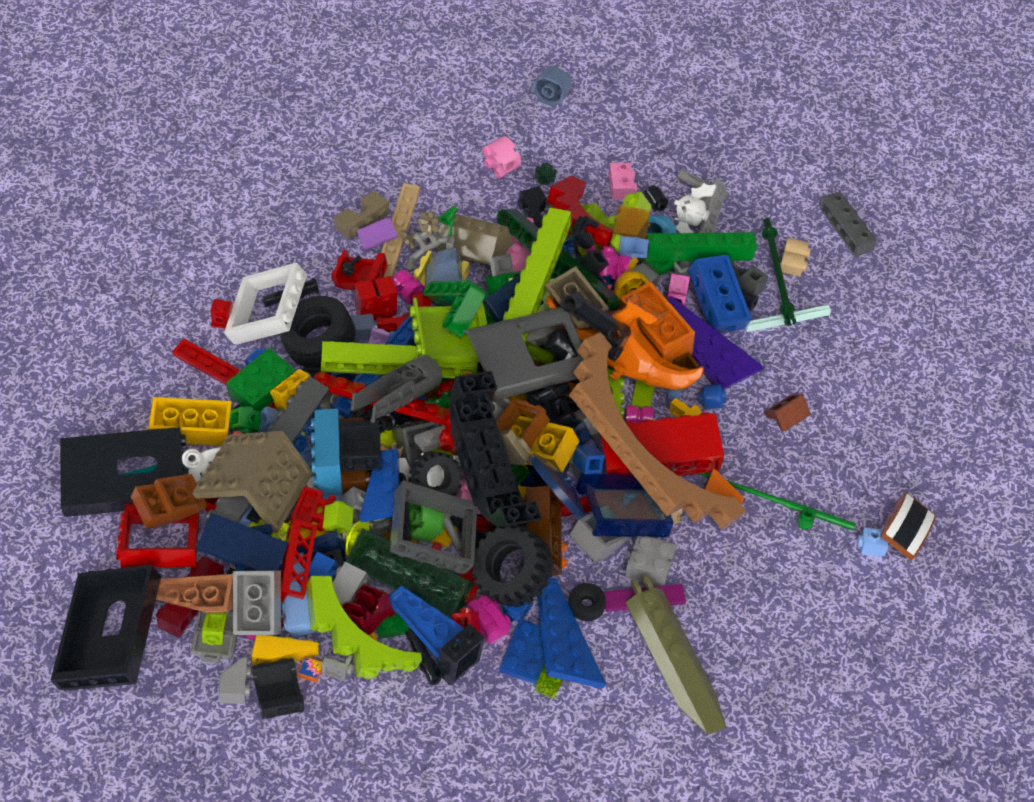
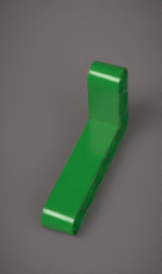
(463, 297)

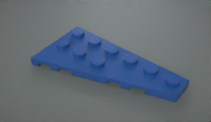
(563, 641)

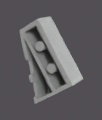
(348, 581)

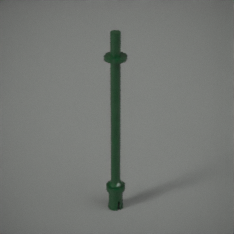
(786, 308)

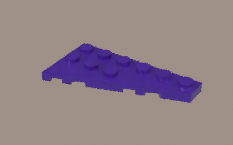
(721, 359)

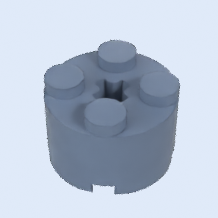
(552, 86)

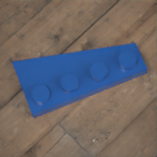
(381, 488)
(426, 621)

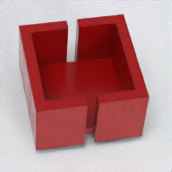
(369, 303)

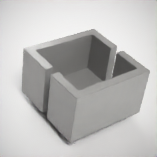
(651, 558)

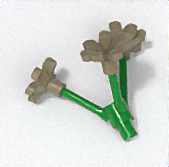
(430, 225)

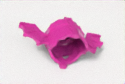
(617, 263)

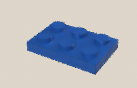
(525, 653)

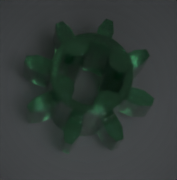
(545, 173)

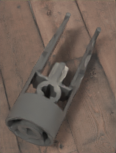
(399, 386)

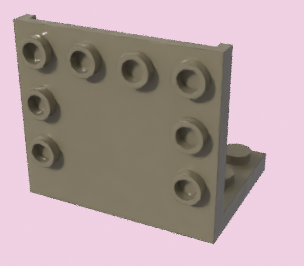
(262, 469)

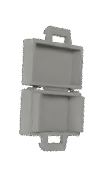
(214, 651)

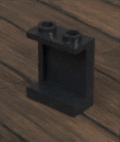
(360, 445)
(277, 688)

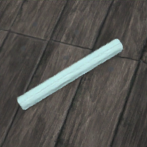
(778, 320)

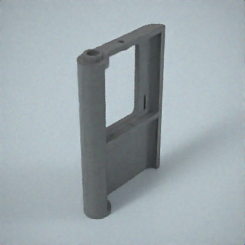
(506, 355)

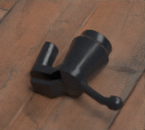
(583, 237)

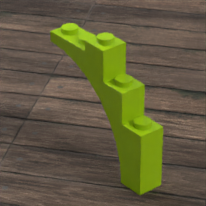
(347, 638)

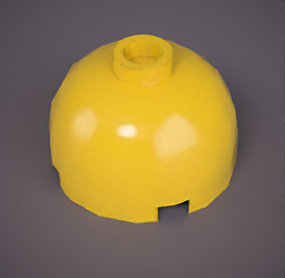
(629, 282)

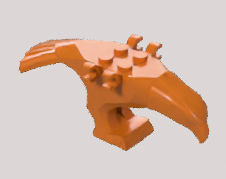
(639, 357)

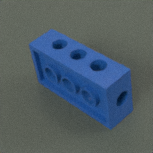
(719, 293)

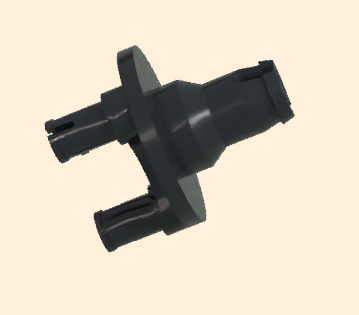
(546, 399)

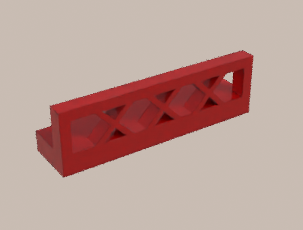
(289, 559)

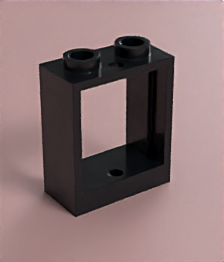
(459, 657)

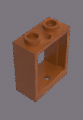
(512, 413)

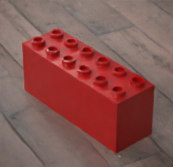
(681, 444)

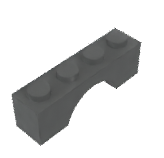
(751, 279)

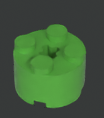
(425, 523)

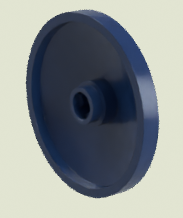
(559, 484)

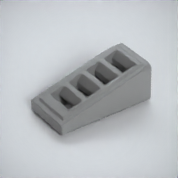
(501, 264)

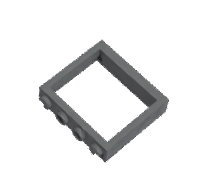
(443, 503)

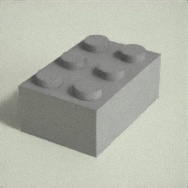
(257, 602)

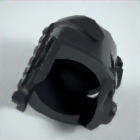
(560, 344)

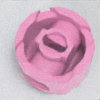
(501, 156)

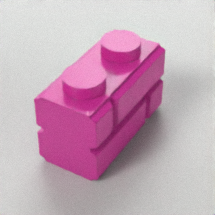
(491, 620)

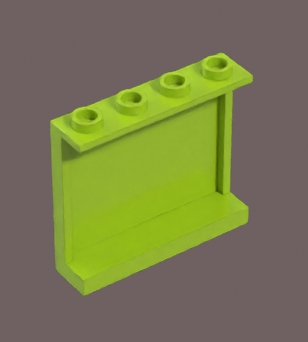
(437, 341)

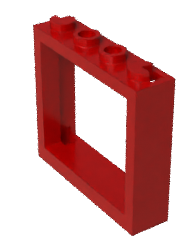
(155, 556)

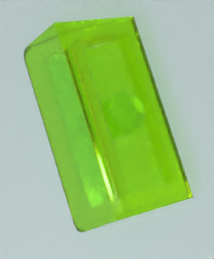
(548, 685)

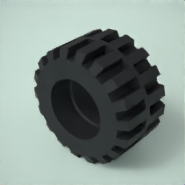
(449, 465)

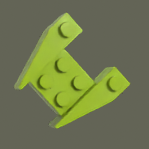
(632, 200)

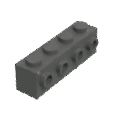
(848, 224)

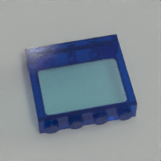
(623, 507)

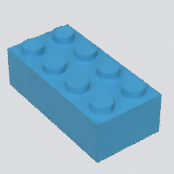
(326, 451)

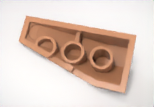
(200, 593)

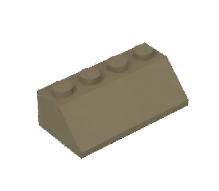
(477, 238)

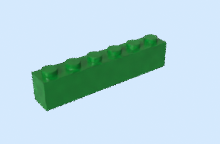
(693, 246)

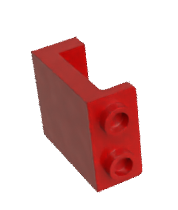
(364, 270)

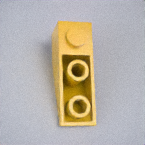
(272, 648)

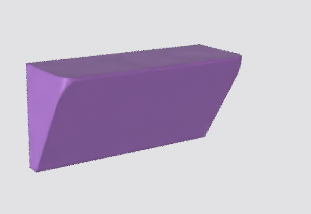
(377, 233)

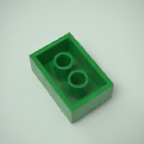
(257, 379)

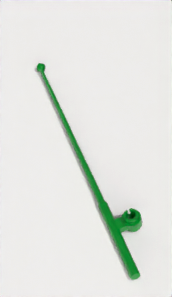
(807, 514)

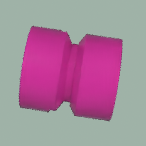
(407, 284)
(635, 415)

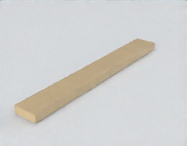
(401, 221)

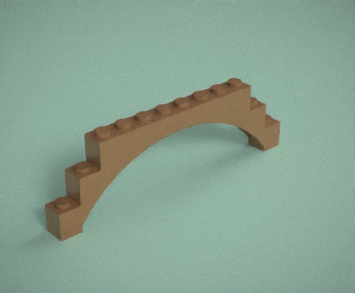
(664, 486)

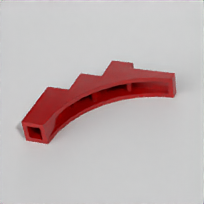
(566, 196)

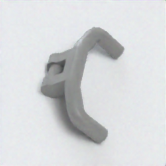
(425, 246)

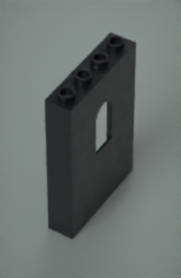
(90, 467)
(95, 660)

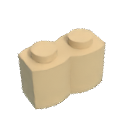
(794, 257)

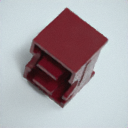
(369, 608)

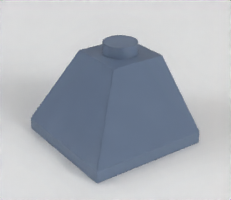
(444, 267)

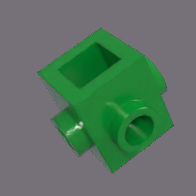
(245, 420)

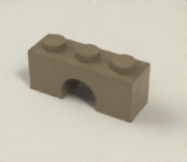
(373, 208)

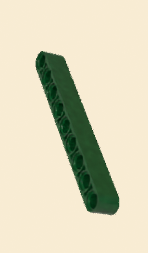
(526, 233)

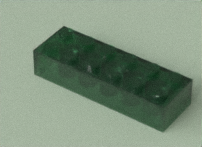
(433, 585)

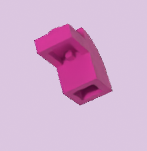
(678, 287)

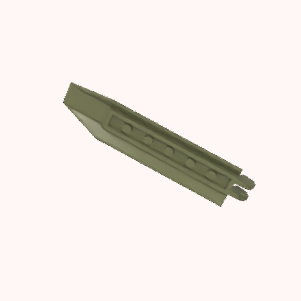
(675, 656)

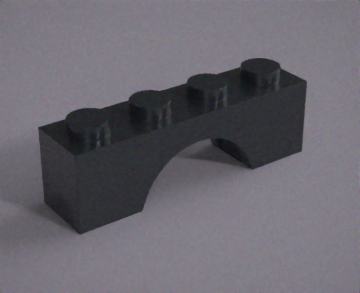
(533, 203)

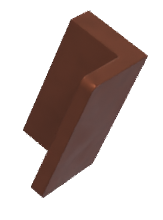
(789, 411)

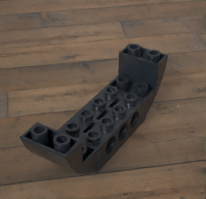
(484, 454)

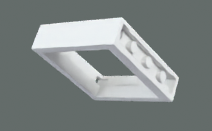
(239, 329)

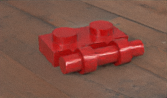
(308, 505)

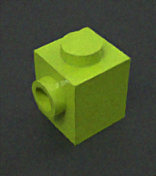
(338, 517)

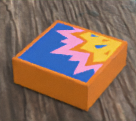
(310, 669)

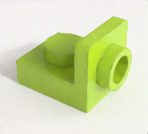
(214, 628)

